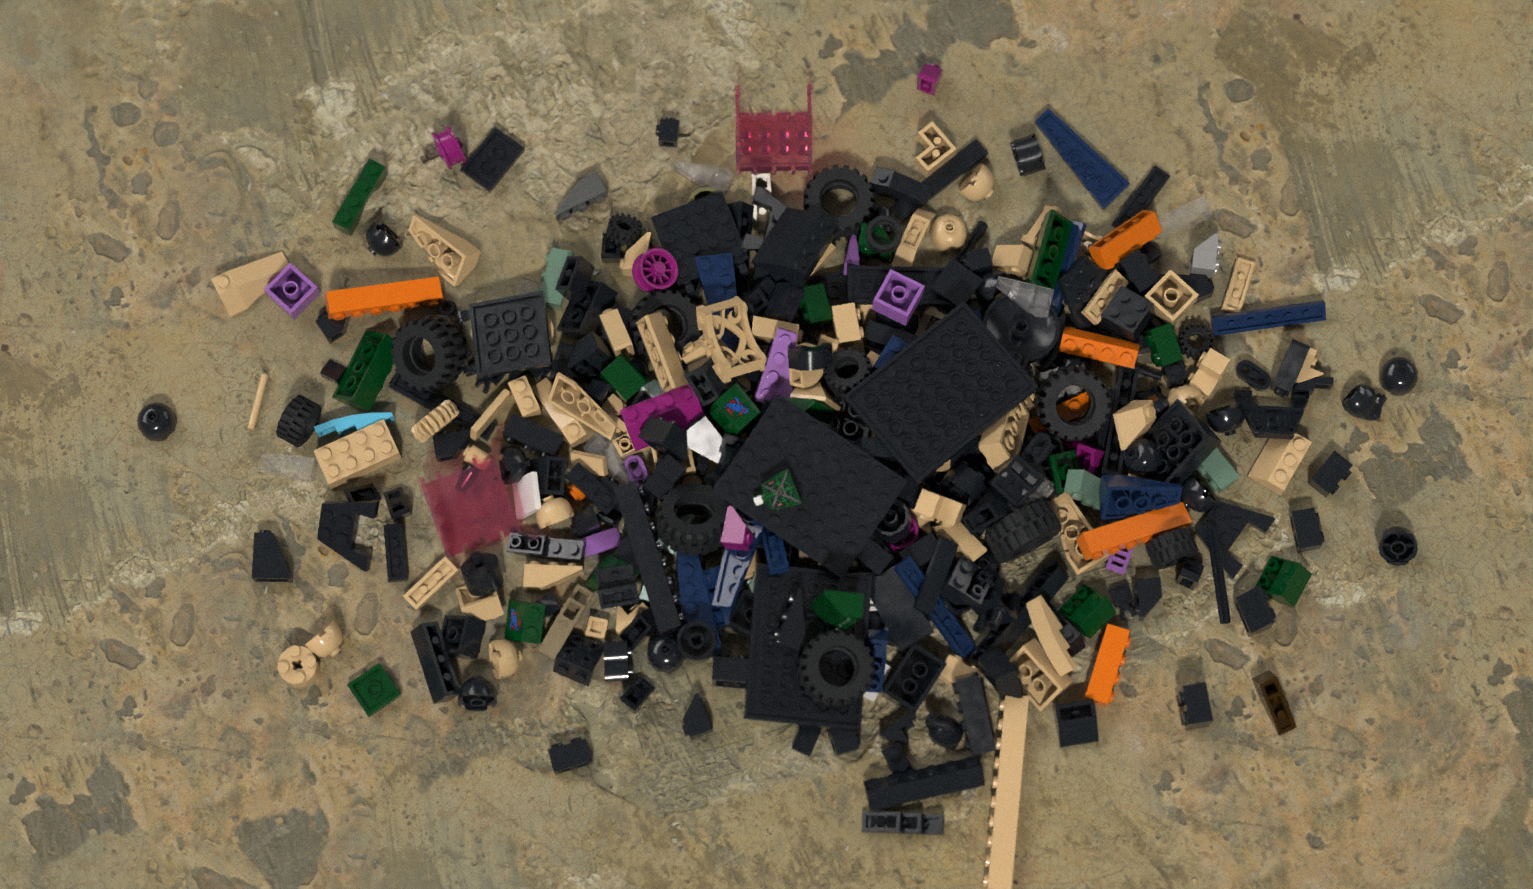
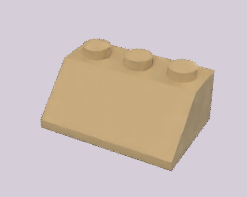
(1279, 462)
(1038, 675)

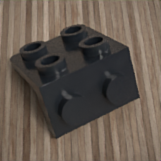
(578, 658)

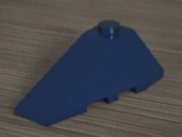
(1130, 495)

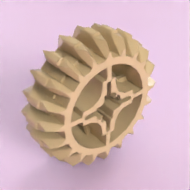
(435, 421)

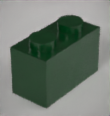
(1163, 345)

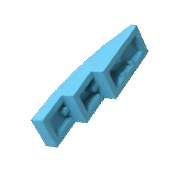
(351, 423)

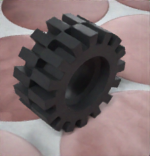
(624, 229)
(1195, 330)

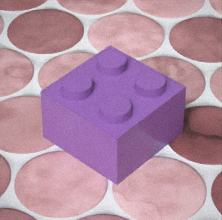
(292, 291)
(898, 297)

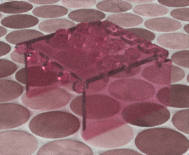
(774, 141)
(470, 506)

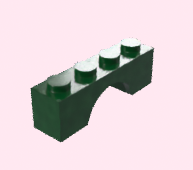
(367, 183)

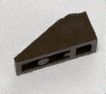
(1274, 702)

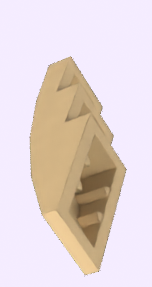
(1048, 632)

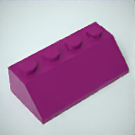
(676, 405)

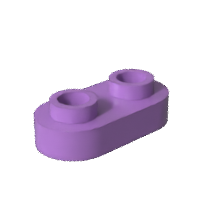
(635, 474)

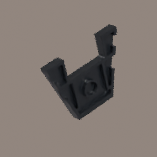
(765, 200)
(1078, 288)
(1272, 421)
(1230, 523)
(339, 527)

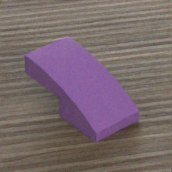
(601, 542)

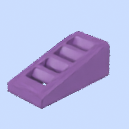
(852, 256)
(1120, 570)

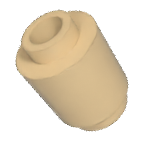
(474, 451)

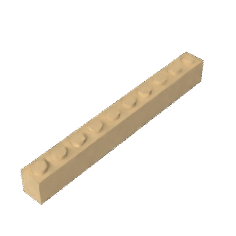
(1007, 794)

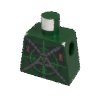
(778, 492)

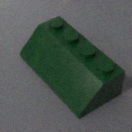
(1050, 250)
(366, 371)
(838, 609)

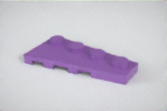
(776, 375)

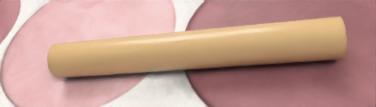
(257, 402)

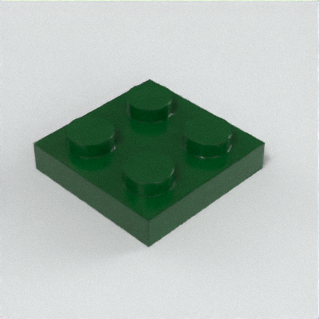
(374, 690)

